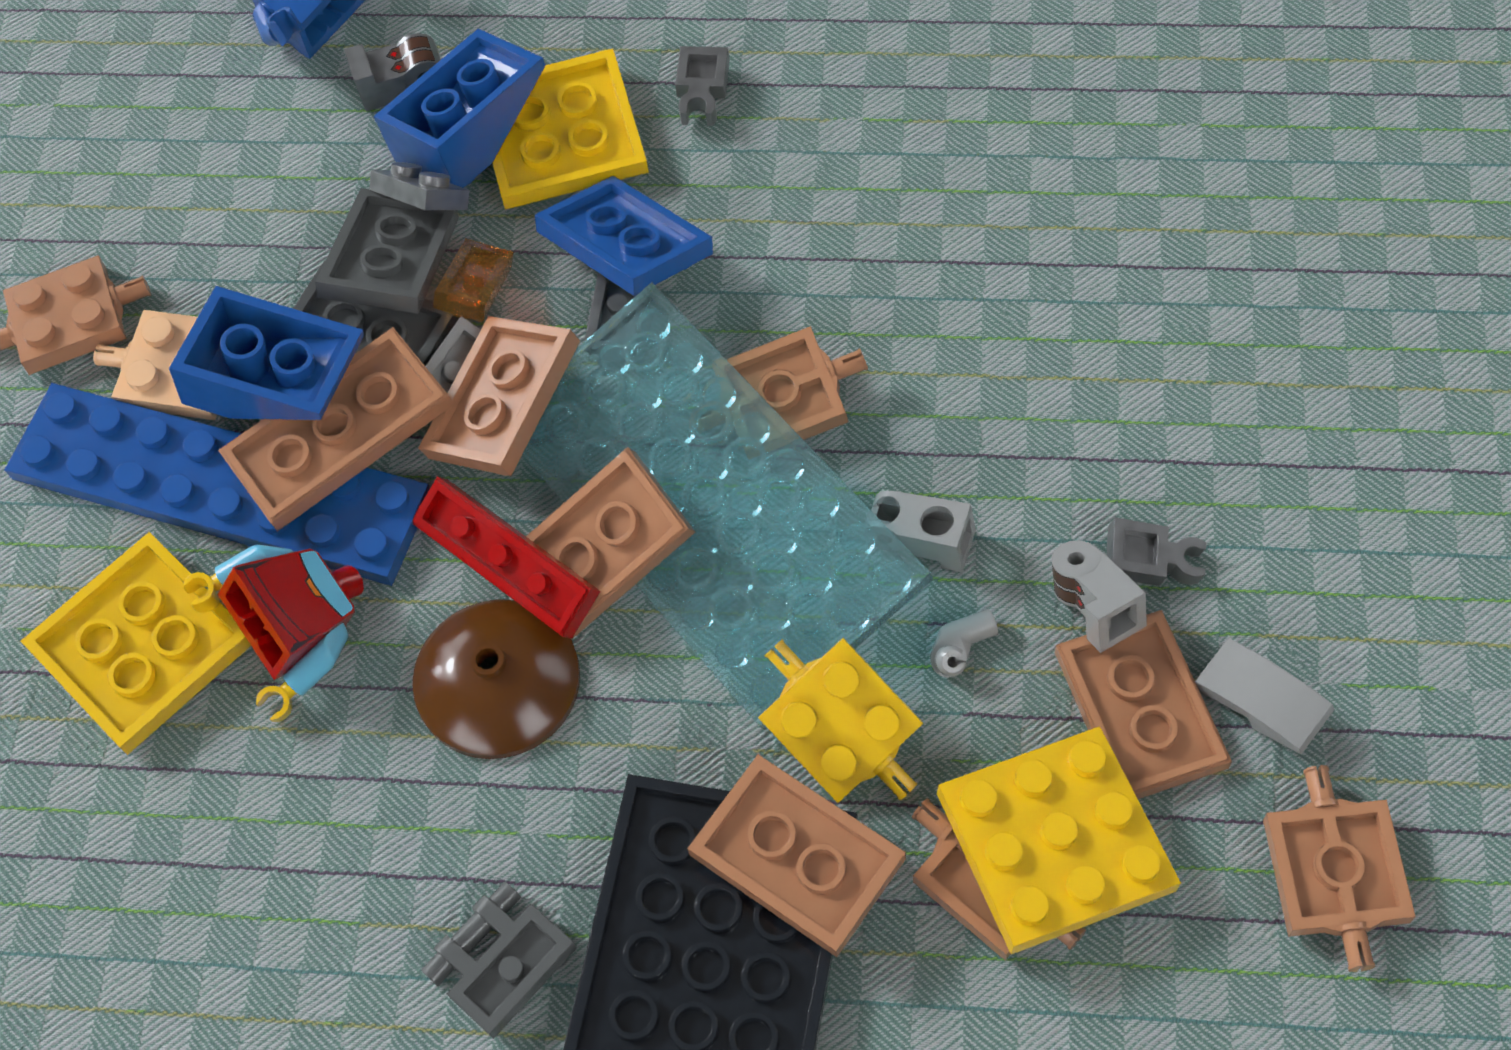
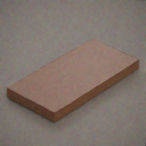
(374, 409)

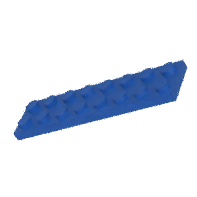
(177, 476)

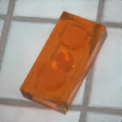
(473, 280)

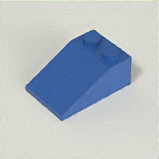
(461, 108)
(261, 359)

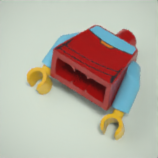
(286, 610)

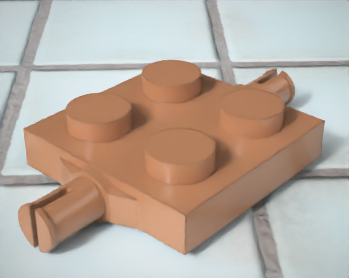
(67, 313)
(800, 380)
(1338, 868)
(953, 886)

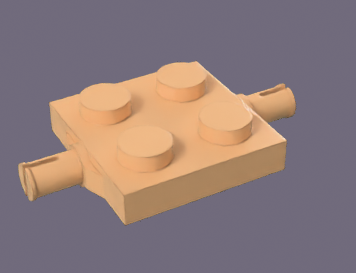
(146, 364)

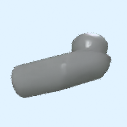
(955, 640)

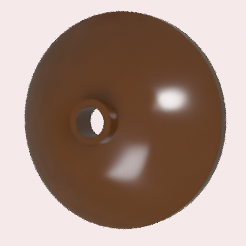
(498, 708)

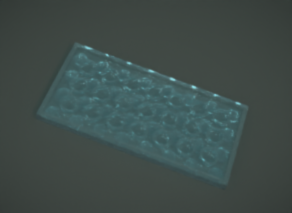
(775, 529)

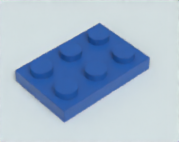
(624, 235)

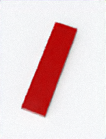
(505, 557)

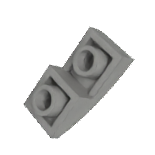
(1266, 695)

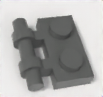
(510, 969)

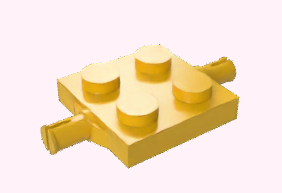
(840, 720)

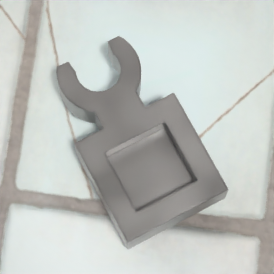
(700, 79)
(1147, 554)

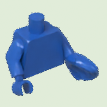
(301, 22)

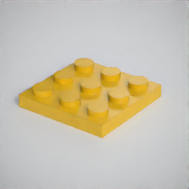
(570, 133)
(136, 644)
(1057, 839)

